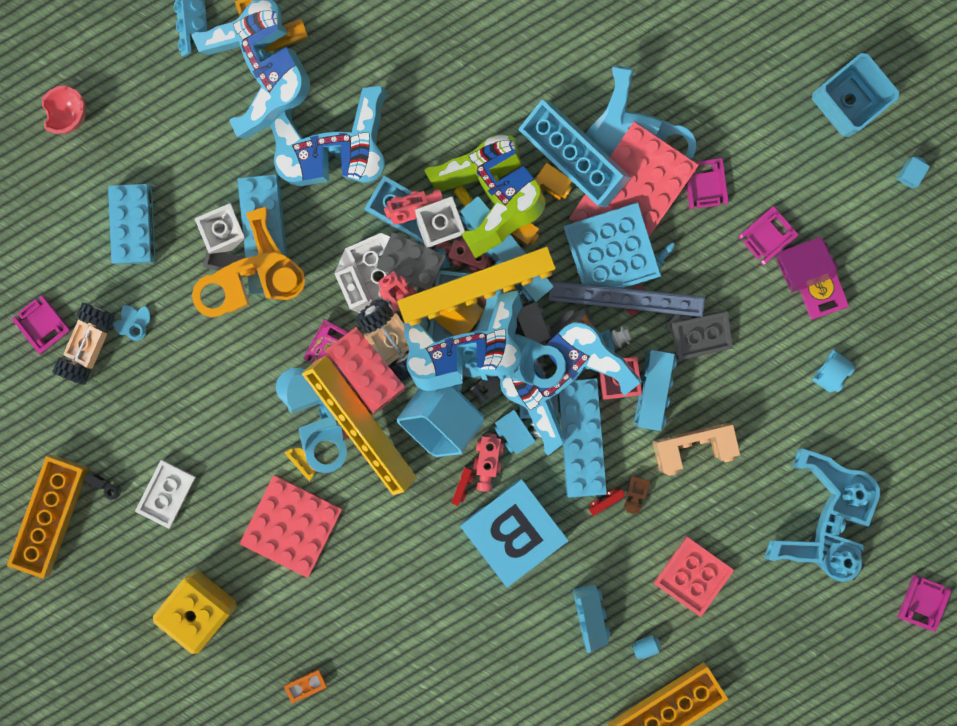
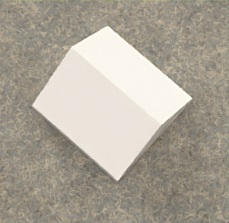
(220, 229)

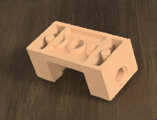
(721, 437)

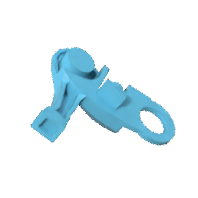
(616, 120)
(529, 350)
(299, 395)

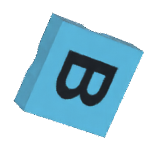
(513, 532)

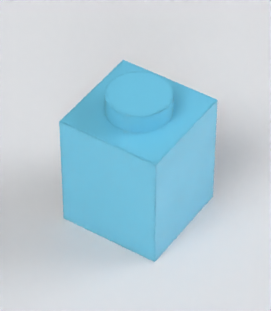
(913, 172)

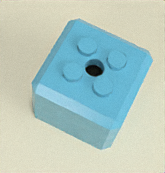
(866, 85)
(441, 420)

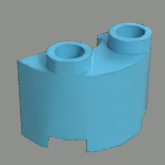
(834, 372)

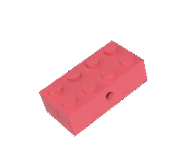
(365, 370)

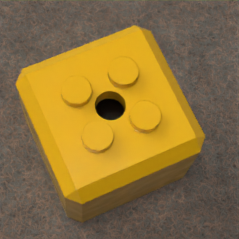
(205, 599)

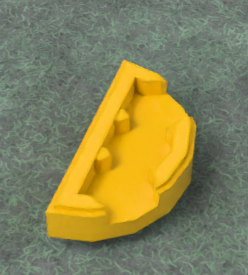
(298, 457)

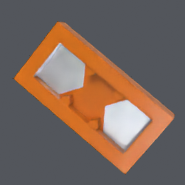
(305, 686)

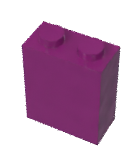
(806, 264)

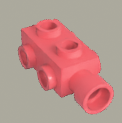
(407, 205)
(466, 258)
(394, 289)
(488, 457)

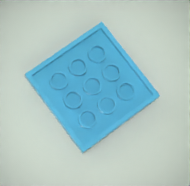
(613, 248)

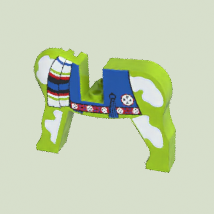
(515, 197)

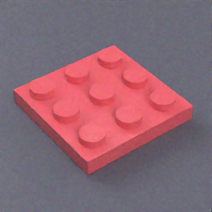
(693, 576)

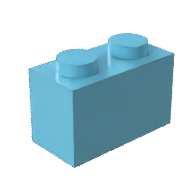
(514, 432)

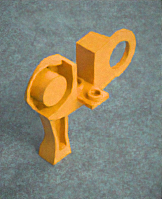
(278, 274)

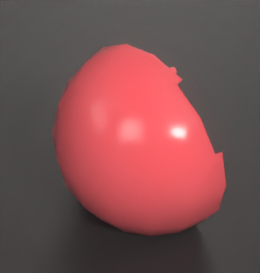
(64, 110)

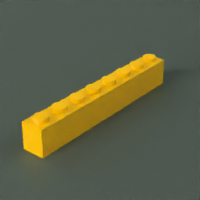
(476, 285)
(359, 425)

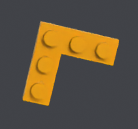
(295, 30)

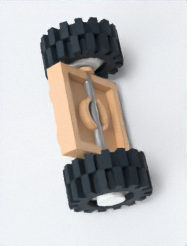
(386, 335)
(84, 344)

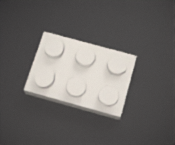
(165, 494)

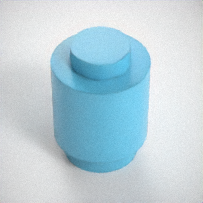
(646, 647)

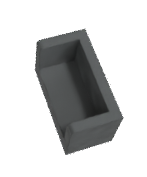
(219, 260)

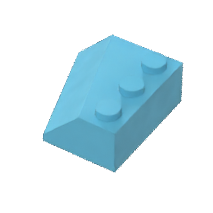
(591, 617)

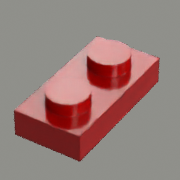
(460, 494)
(599, 505)

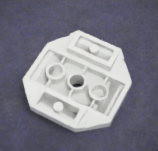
(357, 272)

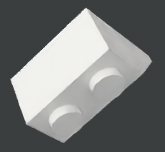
(439, 222)

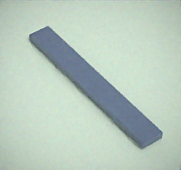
(627, 298)

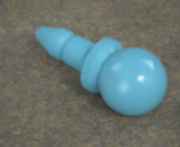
(663, 254)

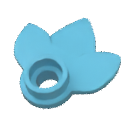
(132, 319)

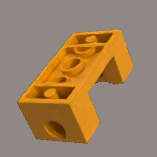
(554, 184)

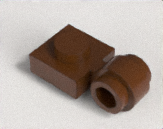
(637, 489)

